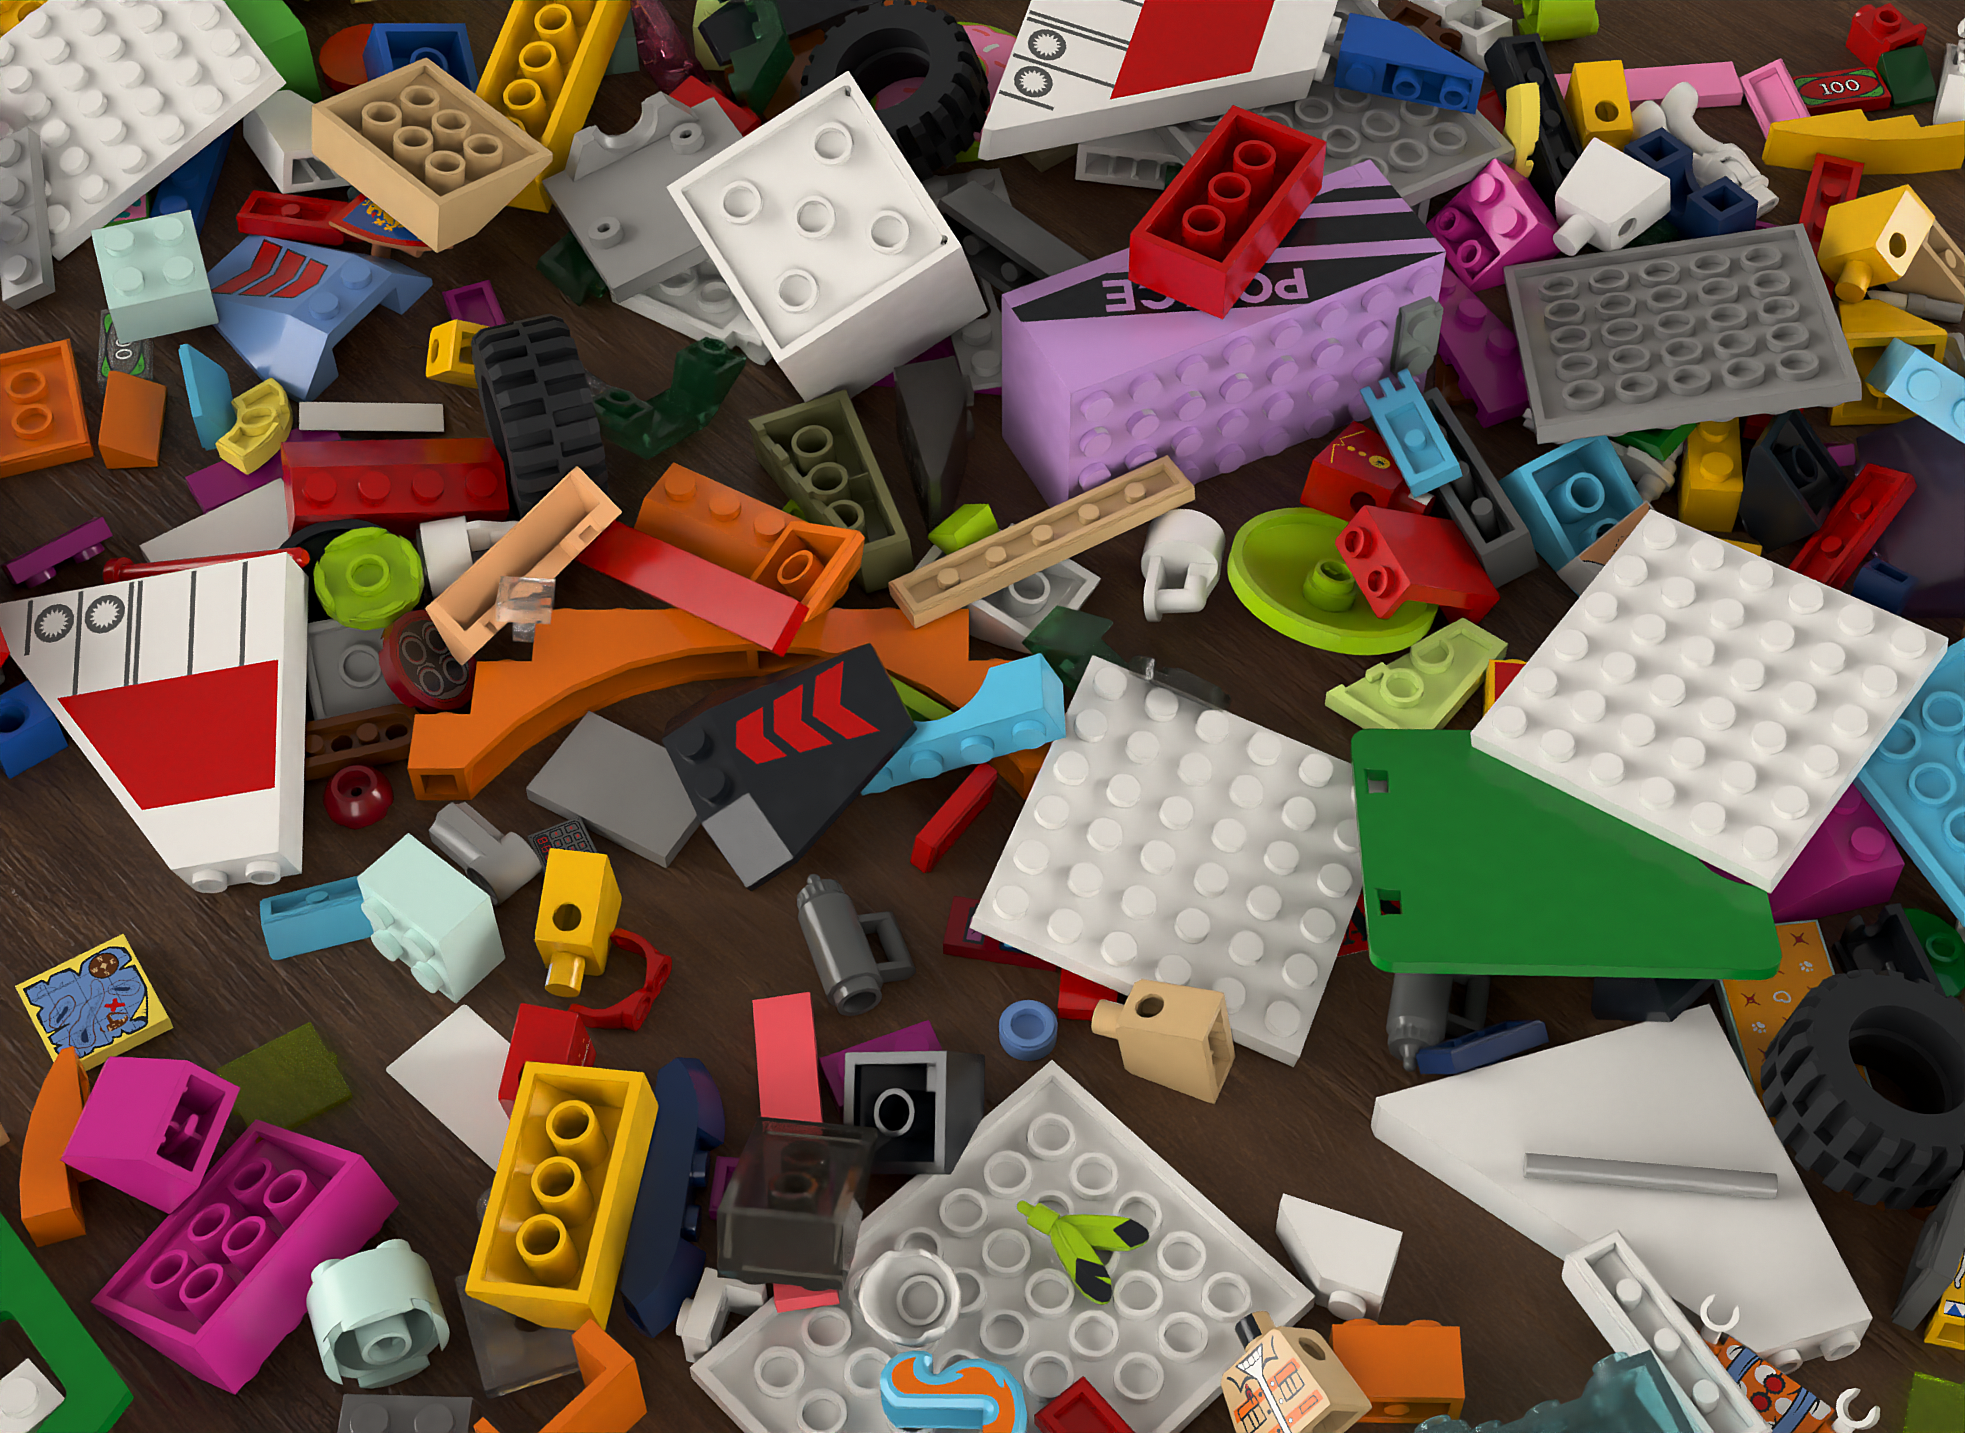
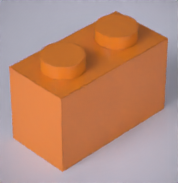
(1403, 1369)

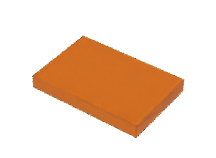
(41, 409)

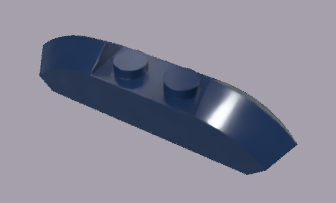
(659, 1260)

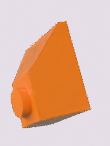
(812, 564)

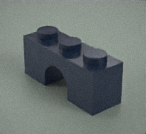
(1694, 210)

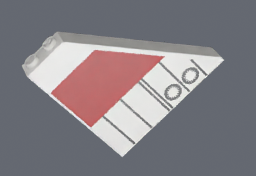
(1150, 64)
(186, 707)

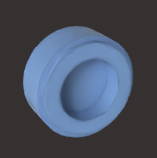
(1028, 1030)

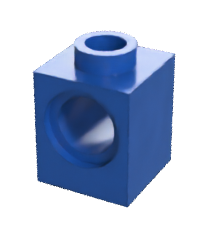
(27, 730)

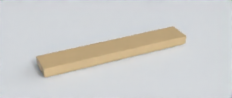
(1041, 541)

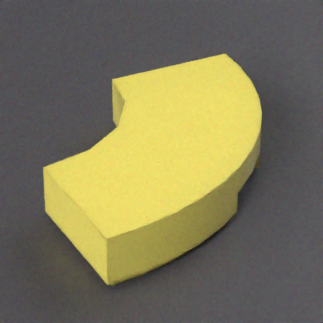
(1522, 124)
(261, 426)

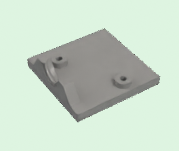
(619, 198)

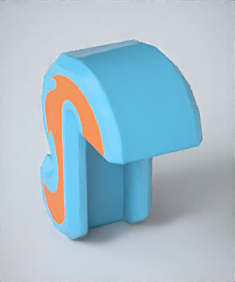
(959, 1397)

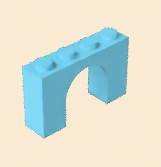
(1922, 386)

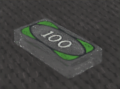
(130, 358)

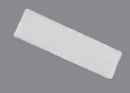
(371, 416)

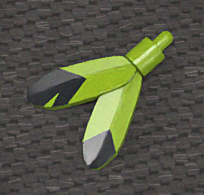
(1077, 1236)

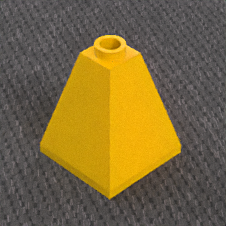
(1868, 332)

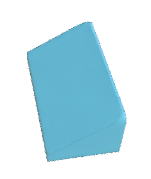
(208, 396)
(314, 918)

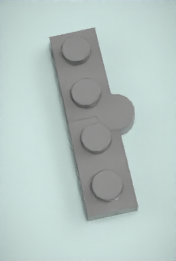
(24, 223)

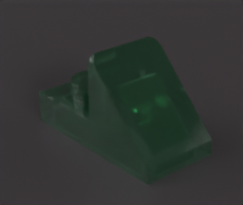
(1068, 642)

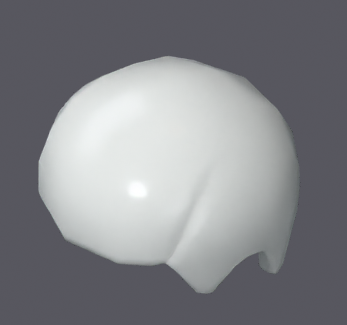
(910, 1297)

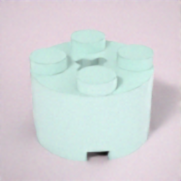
(376, 1315)

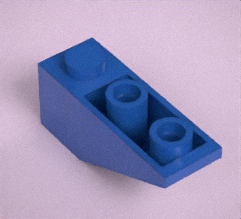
(1403, 65)

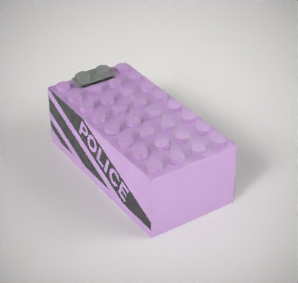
(1124, 375)

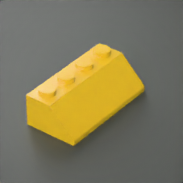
(564, 1194)

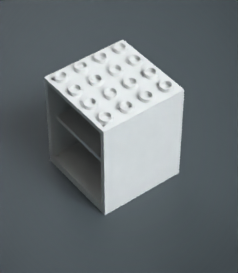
(830, 243)

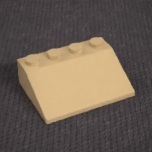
(426, 151)

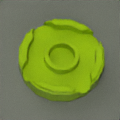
(368, 578)

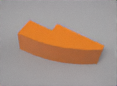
(48, 1186)

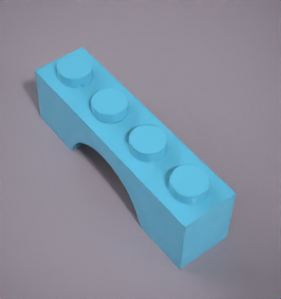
(1011, 712)

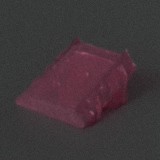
(664, 47)

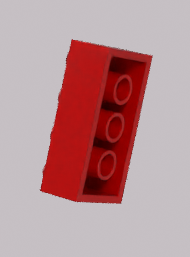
(1226, 211)

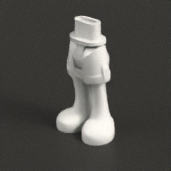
(1710, 157)

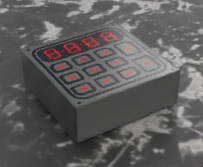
(566, 836)

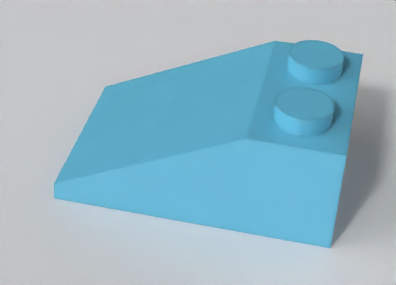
(1571, 497)

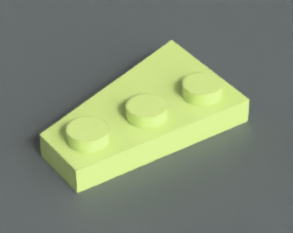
(1424, 685)

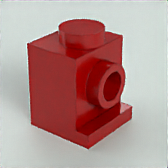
(1881, 31)

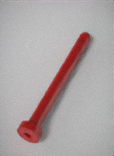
(124, 569)

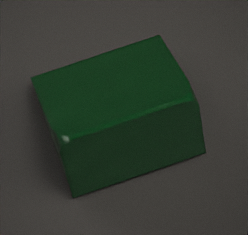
(1907, 76)

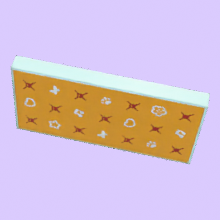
(1760, 1008)

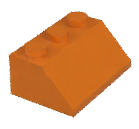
(711, 520)

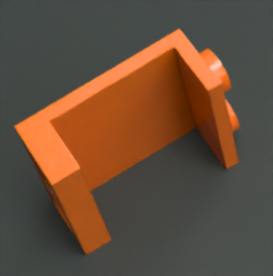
(611, 1392)

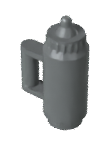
(842, 950)
(1421, 1013)

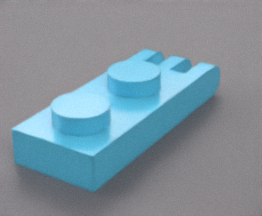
(1412, 435)

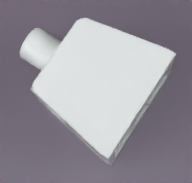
(1608, 200)

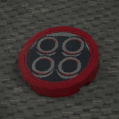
(421, 666)

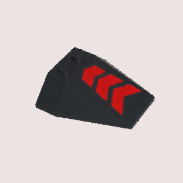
(786, 755)

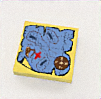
(95, 1004)

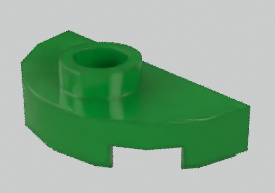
(1942, 947)

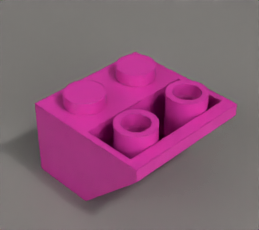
(1494, 225)
(151, 1128)

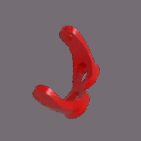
(634, 1009)

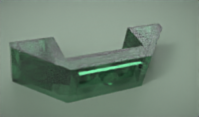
(763, 64)
(698, 387)

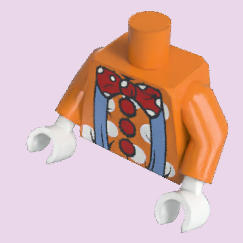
(1774, 1395)

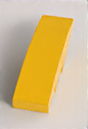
(1884, 145)

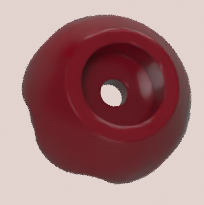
(359, 810)

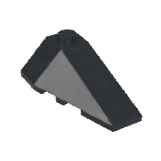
(732, 28)

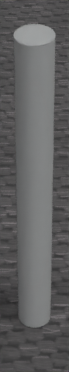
(1650, 1175)

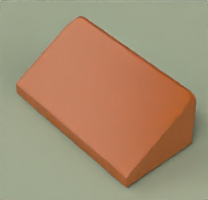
(132, 421)

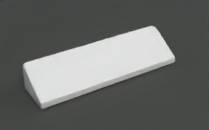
(1641, 1316)

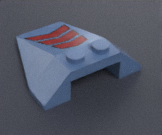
(295, 300)

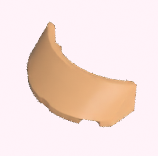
(533, 548)

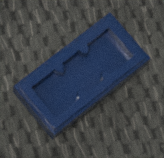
(1482, 1047)

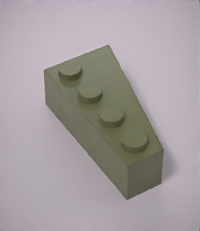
(832, 475)

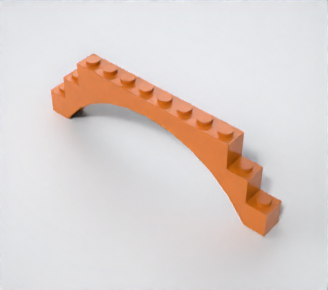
(613, 654)

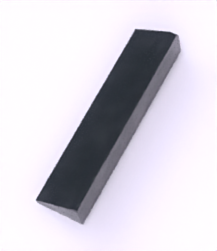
(1522, 61)

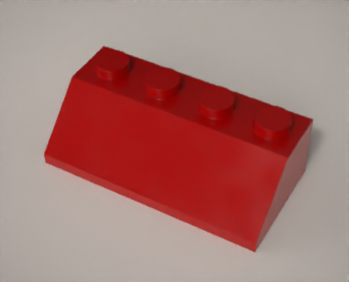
(393, 482)

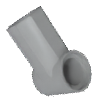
(490, 859)

